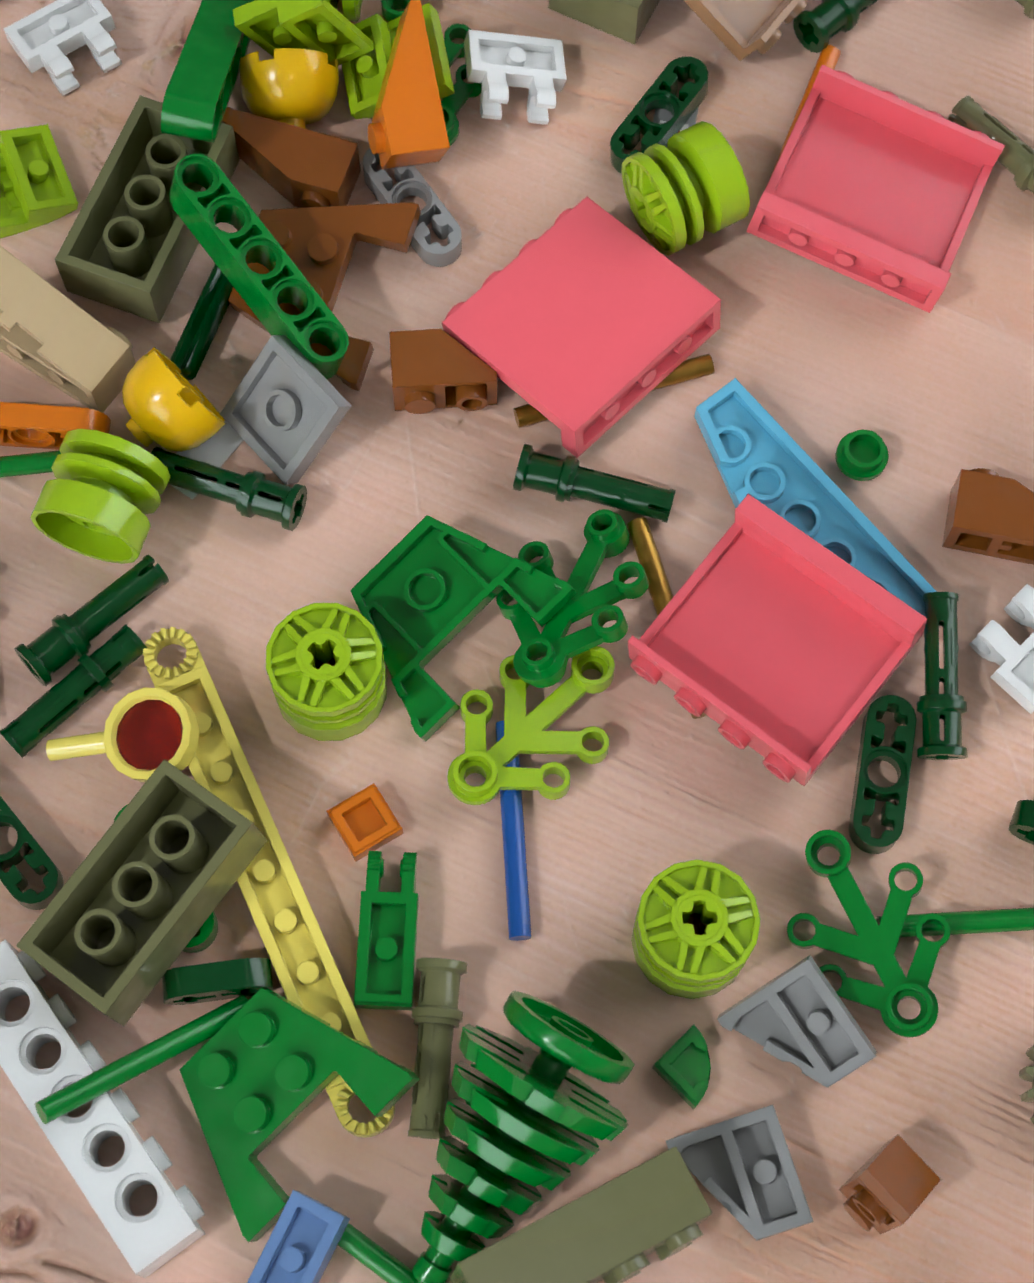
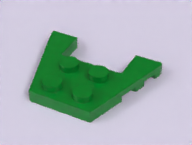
(429, 594)
(260, 1078)

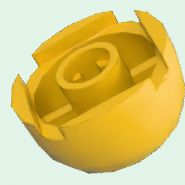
(290, 88)
(167, 405)

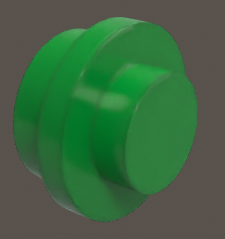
(862, 455)

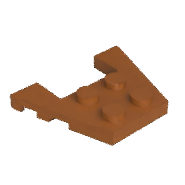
(322, 246)

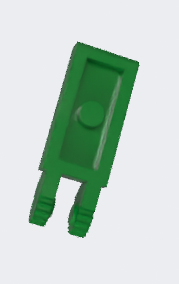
(387, 938)

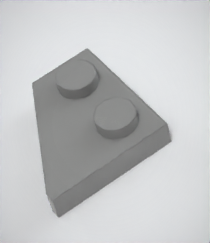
(803, 1023)
(748, 1171)

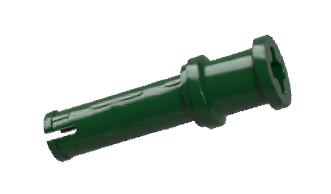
(826, 20)
(568, 479)
(248, 492)
(941, 611)
(72, 634)

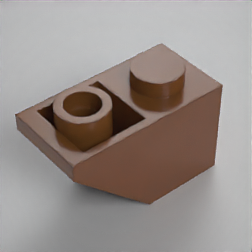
(438, 372)
(888, 1187)

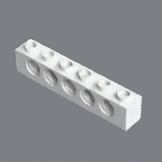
(143, 1240)

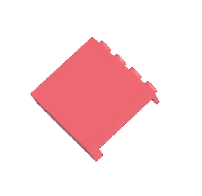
(875, 188)
(585, 322)
(777, 642)

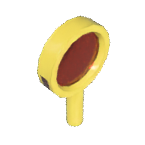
(138, 735)

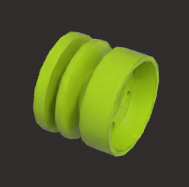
(685, 188)
(101, 496)
(333, 699)
(666, 944)

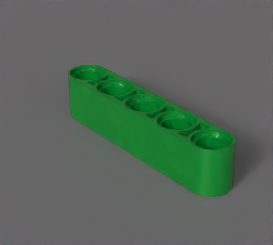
(205, 73)
(255, 244)

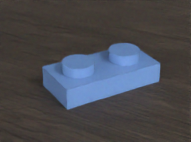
(300, 1242)

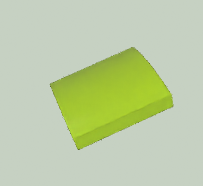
(302, 26)
(366, 73)
(32, 180)

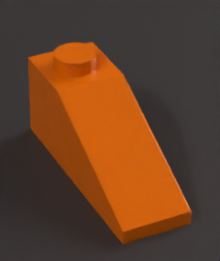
(409, 114)

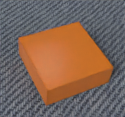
(364, 822)

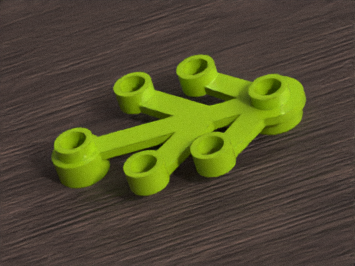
(528, 734)

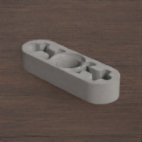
(412, 183)

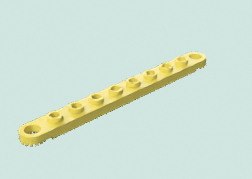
(270, 880)

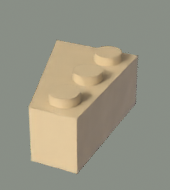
(59, 337)

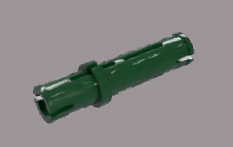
(67, 696)

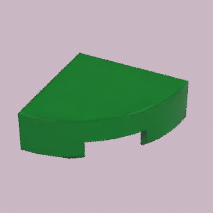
(687, 1067)

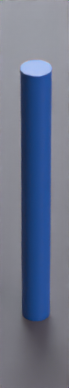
(514, 857)

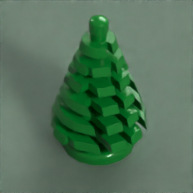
(519, 1126)

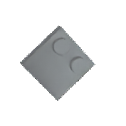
(285, 409)

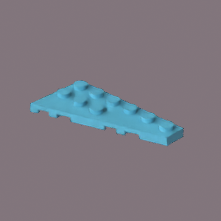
(765, 461)

